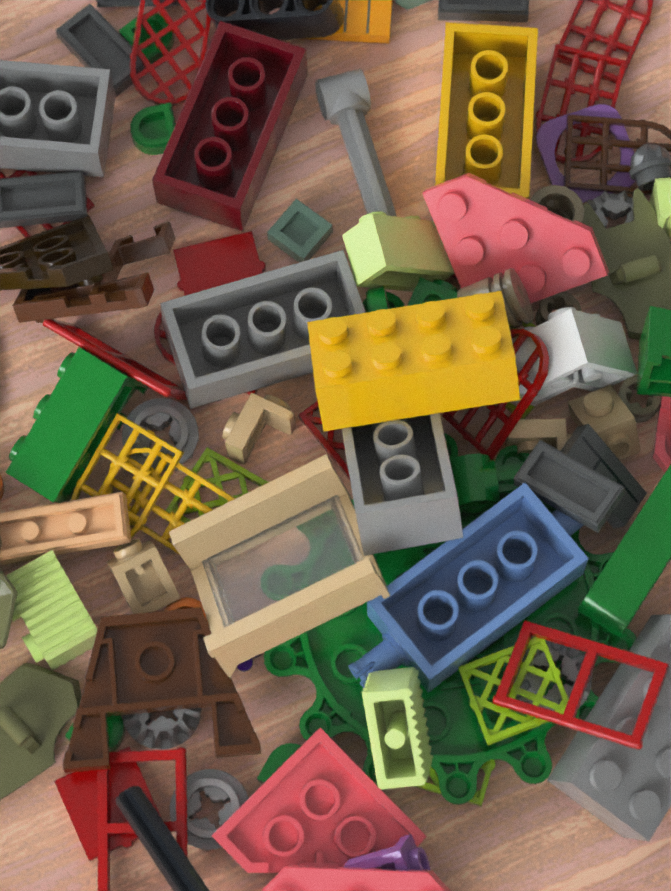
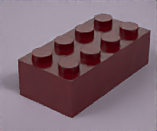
(230, 126)

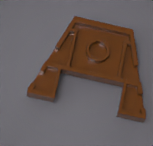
(104, 295)
(155, 666)

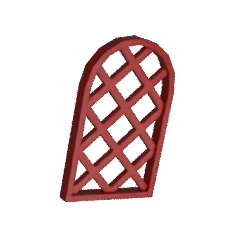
(167, 56)

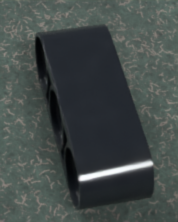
(292, 21)

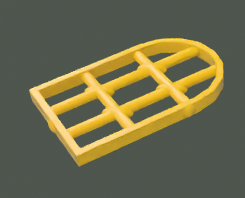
(121, 461)
(187, 496)

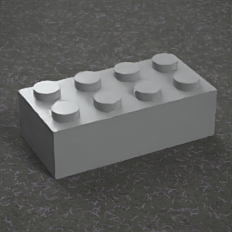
(55, 117)
(255, 327)
(402, 484)
(613, 781)

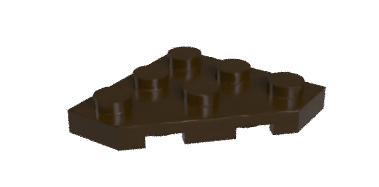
(55, 258)

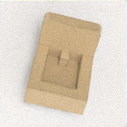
(609, 419)
(245, 428)

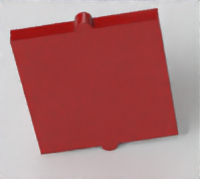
(217, 262)
(80, 799)

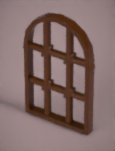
(606, 144)

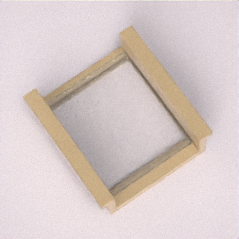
(278, 562)

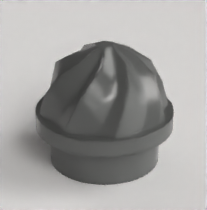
(649, 164)

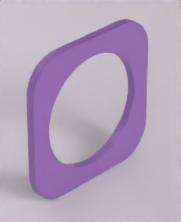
(552, 129)

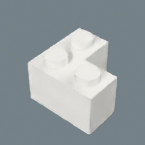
(582, 353)

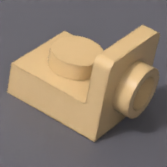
(529, 432)
(142, 577)

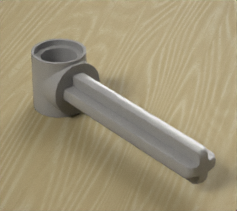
(345, 102)

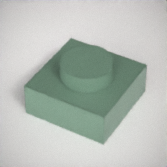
(300, 231)

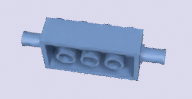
(473, 589)

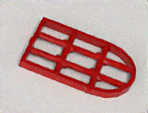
(612, 41)
(570, 88)
(498, 411)

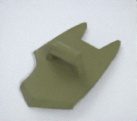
(636, 261)
(32, 714)

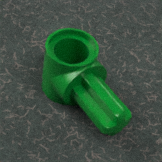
(481, 482)

